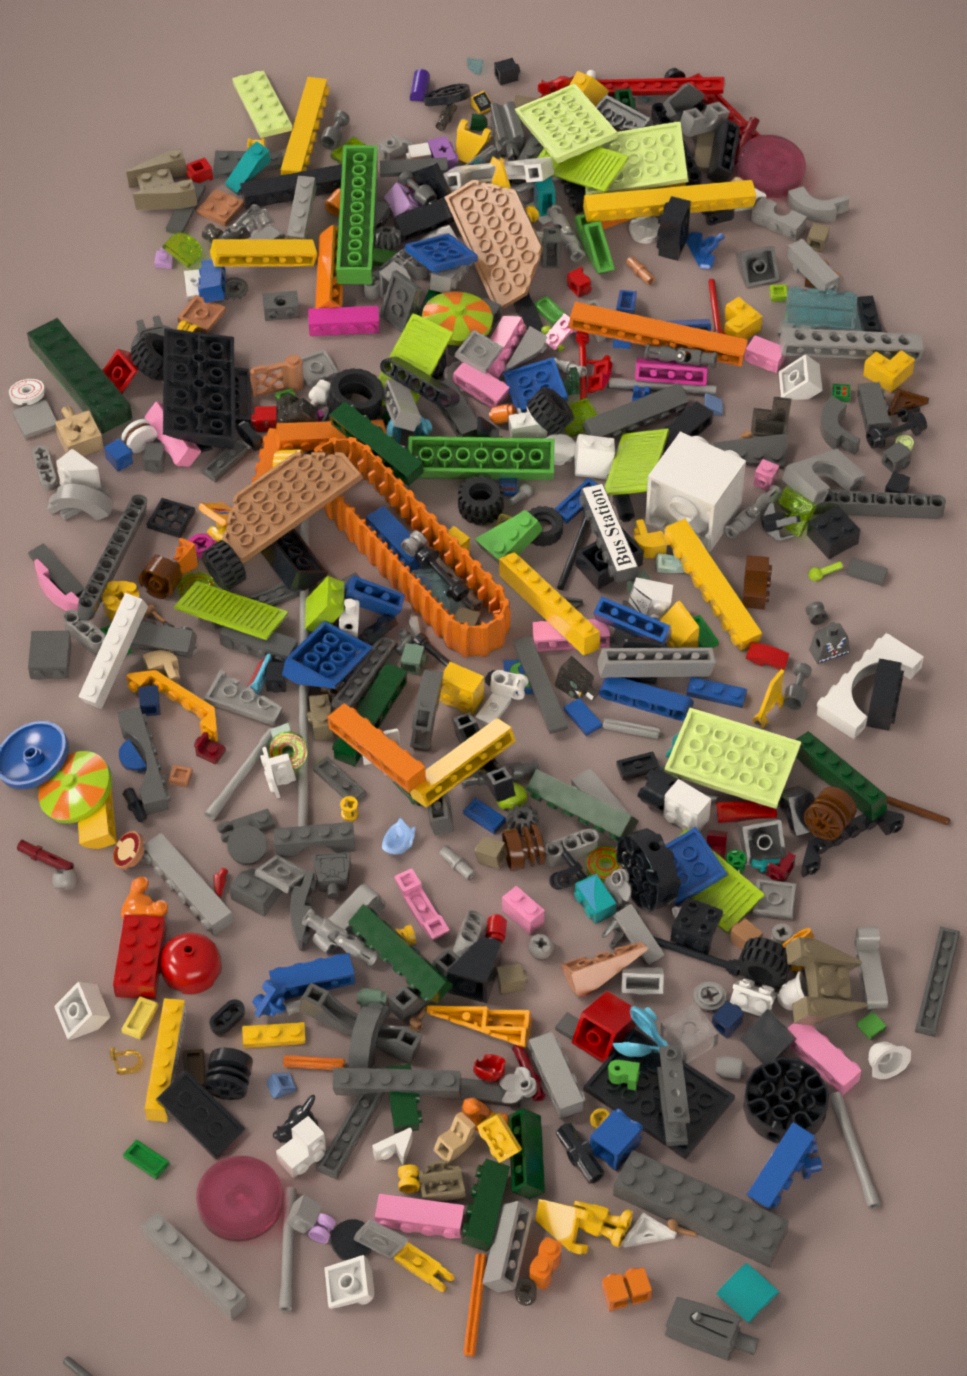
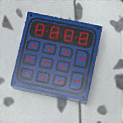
(509, 486)

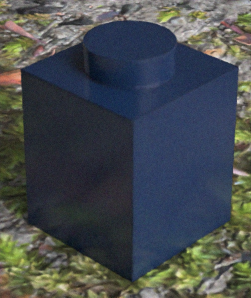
(149, 700)
(728, 1019)

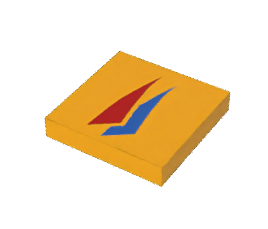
(217, 511)

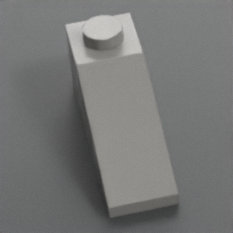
(528, 349)

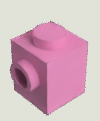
(766, 475)

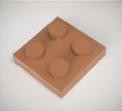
(220, 207)
(202, 313)

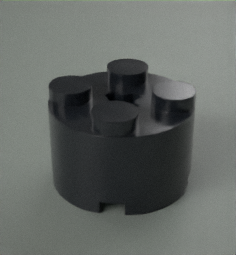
(657, 785)

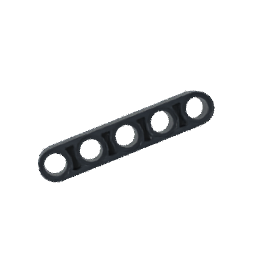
(412, 379)

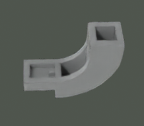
(815, 209)
(81, 497)

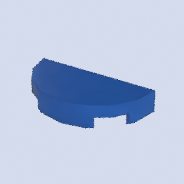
(130, 757)

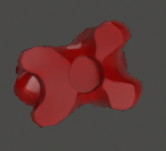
(546, 88)

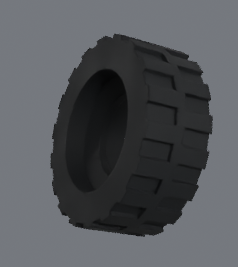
(548, 514)

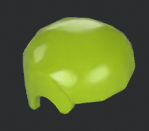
(521, 797)

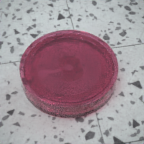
(772, 165)
(239, 1198)

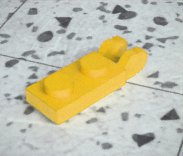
(423, 1266)

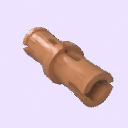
(640, 270)

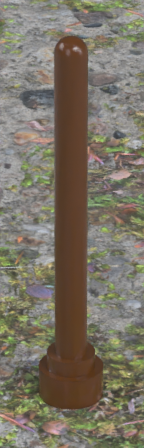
(918, 810)

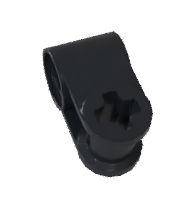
(718, 216)

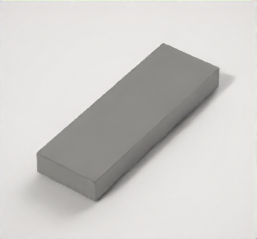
(638, 932)

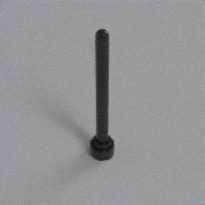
(422, 640)
(730, 966)

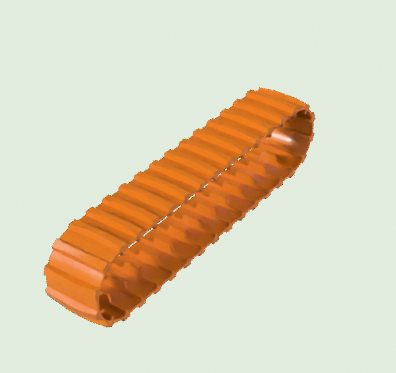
(457, 636)

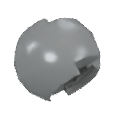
(64, 879)
(545, 951)

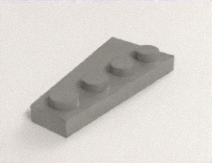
(234, 697)

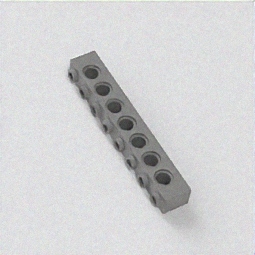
(848, 343)

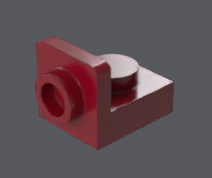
(208, 749)
(783, 870)

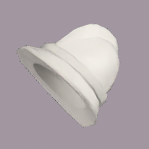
(792, 991)
(888, 1059)

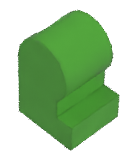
(624, 1072)

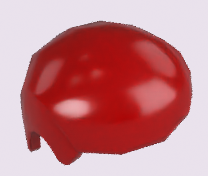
(489, 1068)

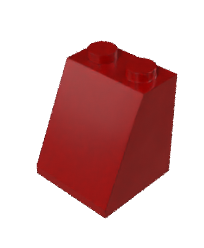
(603, 1024)

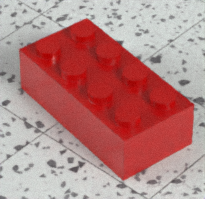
(139, 956)

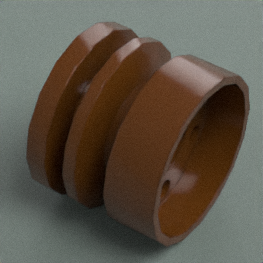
(830, 813)
(527, 846)

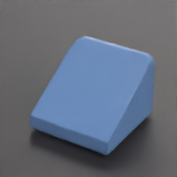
(714, 404)
(280, 1085)

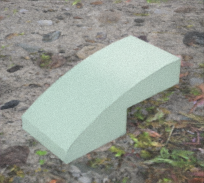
(668, 564)

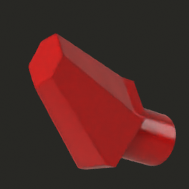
(219, 881)

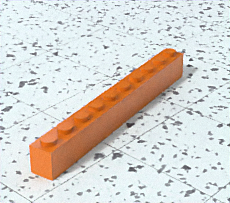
(655, 332)

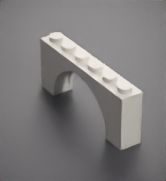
(528, 169)
(838, 705)

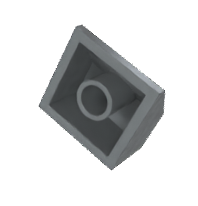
(758, 266)
(254, 892)

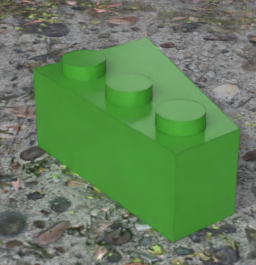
(510, 536)

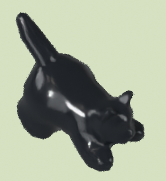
(296, 1115)

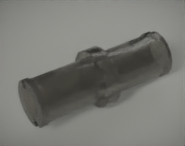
(446, 116)

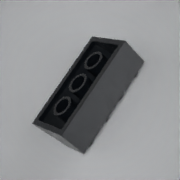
(294, 562)

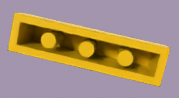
(99, 829)

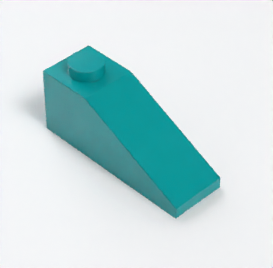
(248, 167)

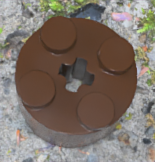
(160, 576)

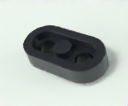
(248, 435)
(225, 1017)

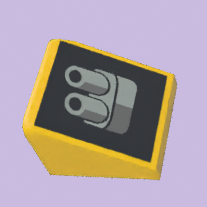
(481, 102)

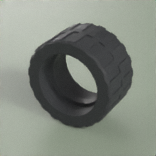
(357, 382)

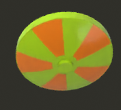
(459, 313)
(76, 788)

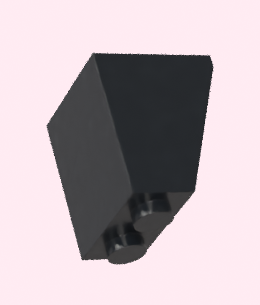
(476, 970)

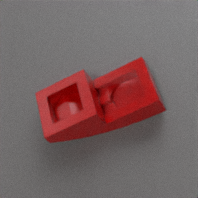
(600, 376)
(762, 654)

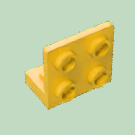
(498, 1137)

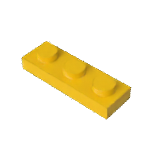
(274, 1035)

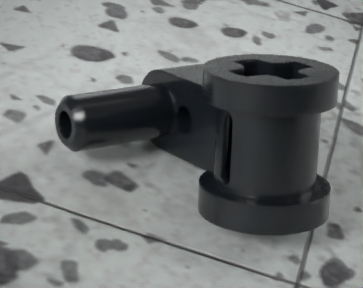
(567, 875)

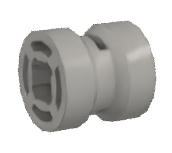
(414, 543)

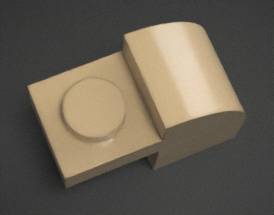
(163, 662)
(457, 1139)

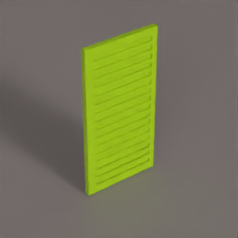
(591, 169)
(421, 346)
(635, 460)
(231, 610)
(731, 894)

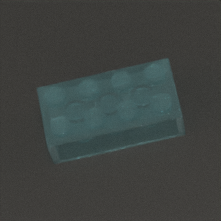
(821, 307)

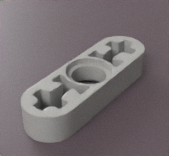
(42, 474)

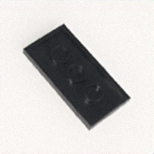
(200, 1114)

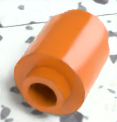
(501, 413)

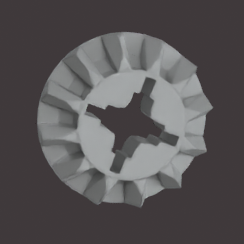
(713, 989)

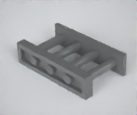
(673, 1095)

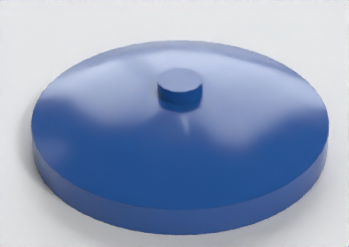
(32, 754)

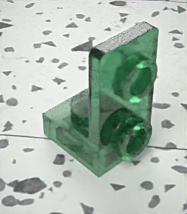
(572, 384)

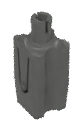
(507, 130)
(708, 1329)

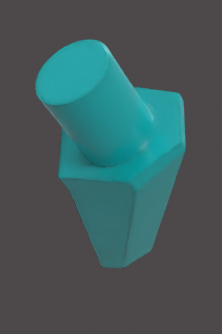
(762, 865)

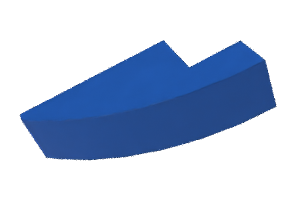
(627, 304)

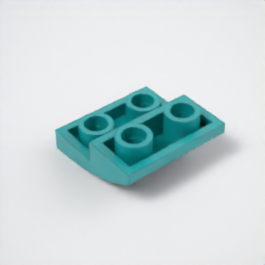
(747, 1292)

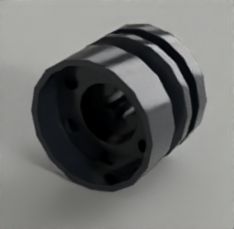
(228, 1073)

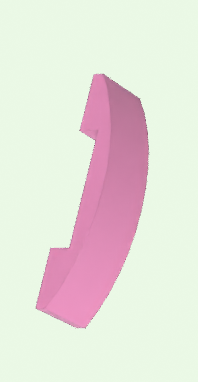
(66, 602)
(420, 906)

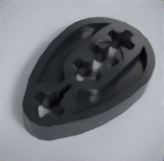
(447, 95)

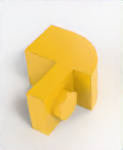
(650, 543)

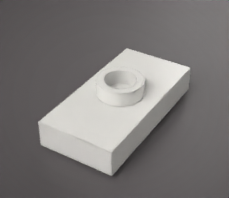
(192, 283)
(493, 709)

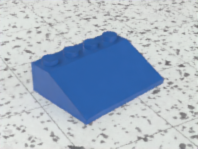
(325, 657)

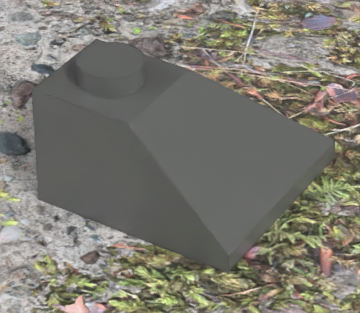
(761, 839)

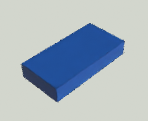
(582, 717)
(484, 816)

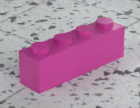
(343, 320)
(670, 372)

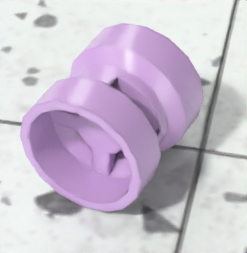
(322, 1228)

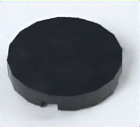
(343, 1240)

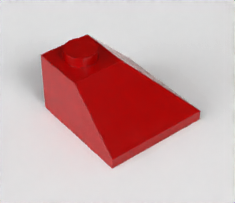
(121, 369)

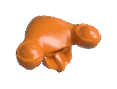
(141, 904)
(478, 1111)

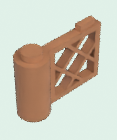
(290, 375)

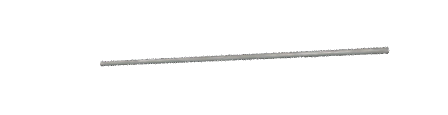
(303, 698)

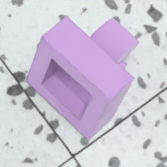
(163, 259)

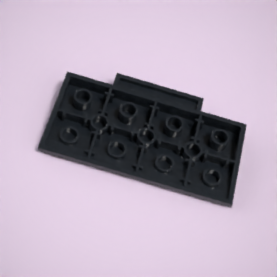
(203, 388)

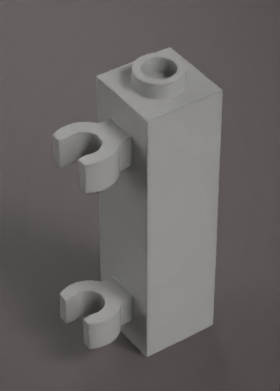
(812, 266)

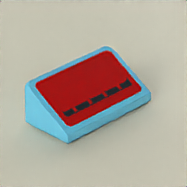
(259, 675)

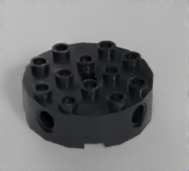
(649, 868)
(783, 1095)

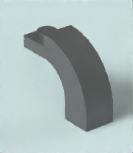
(832, 432)
(365, 1035)

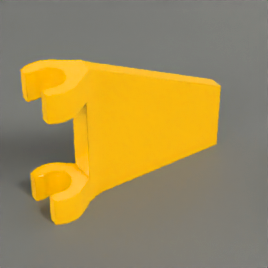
(468, 143)
(500, 176)
(772, 696)
(563, 1223)

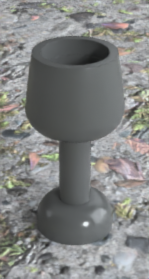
(332, 135)
(423, 193)
(795, 693)

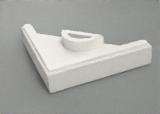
(647, 1231)

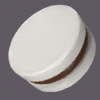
(138, 434)

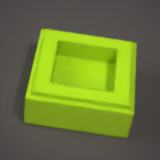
(778, 292)

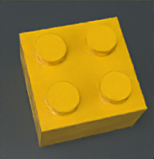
(462, 688)

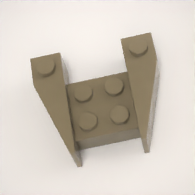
(157, 183)
(826, 980)

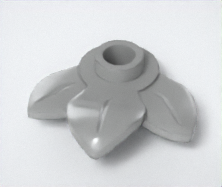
(619, 886)
(516, 1084)

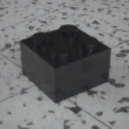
(833, 532)

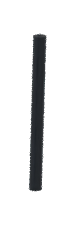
(572, 556)

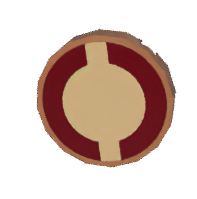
(128, 850)

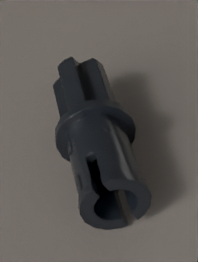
(134, 804)

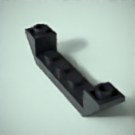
(889, 823)

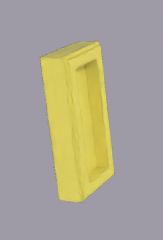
(140, 1018)

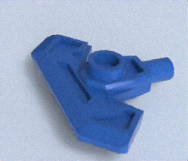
(703, 248)

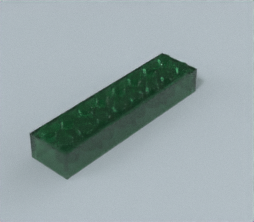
(79, 375)

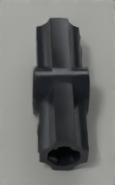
(623, 506)
(580, 1153)

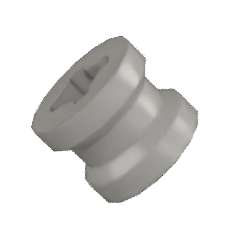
(784, 930)

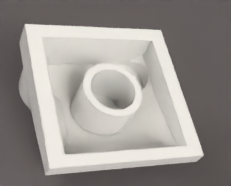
(349, 1282)

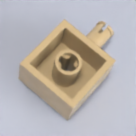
(79, 432)

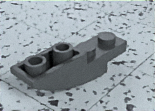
(426, 708)
(300, 904)

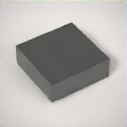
(567, 1025)

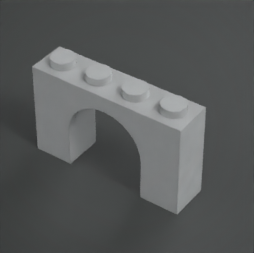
(833, 464)

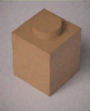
(742, 932)

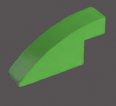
(594, 244)

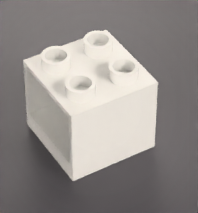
(696, 485)

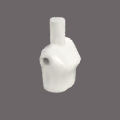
(320, 393)

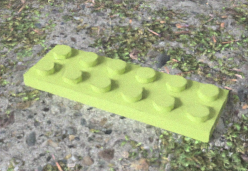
(262, 104)

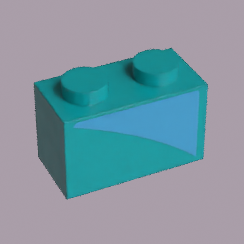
(544, 195)
(595, 899)

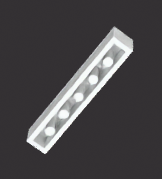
(113, 651)

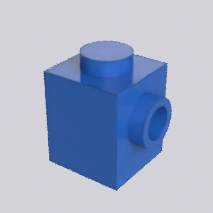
(118, 454)

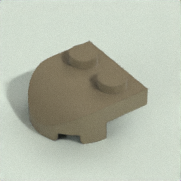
(441, 1182)

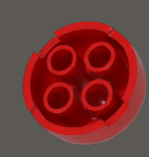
(190, 963)

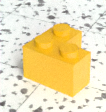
(741, 319)
(889, 372)

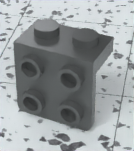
(682, 100)

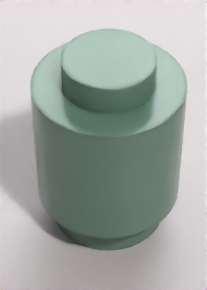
(371, 996)

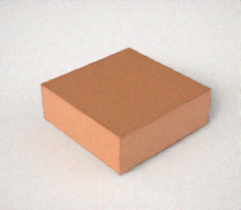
(180, 776)

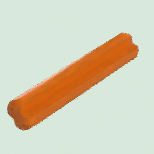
(311, 1062)

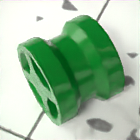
(736, 856)

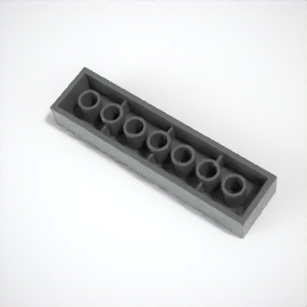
(701, 1208)

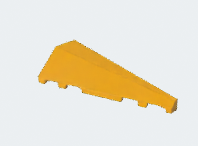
(506, 1025)

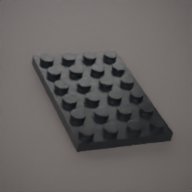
(704, 1096)

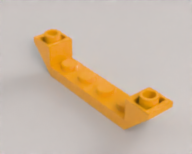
(179, 694)

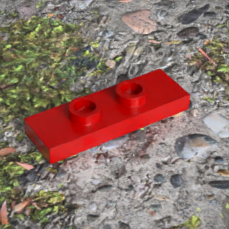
(743, 811)

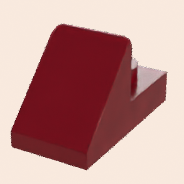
(717, 841)

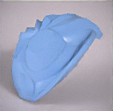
(398, 838)

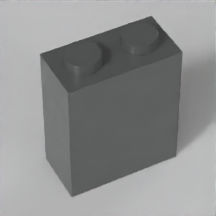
(49, 655)

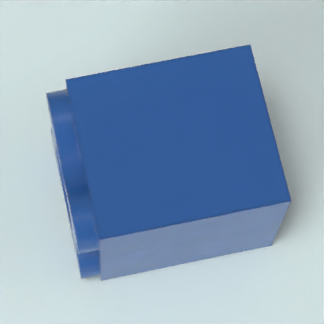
(616, 1139)

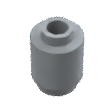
(730, 1067)

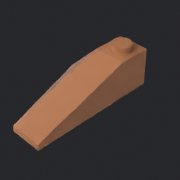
(589, 974)

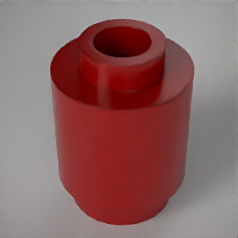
(496, 927)

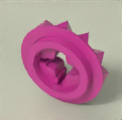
(200, 540)

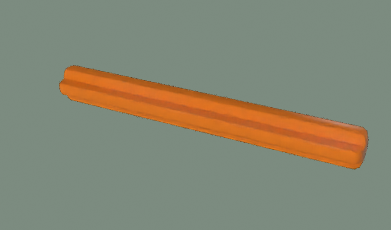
(475, 1305)

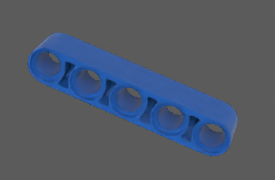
(646, 697)

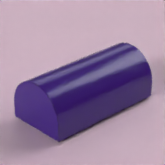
(419, 85)

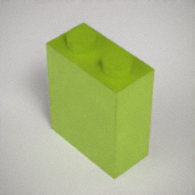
(324, 603)

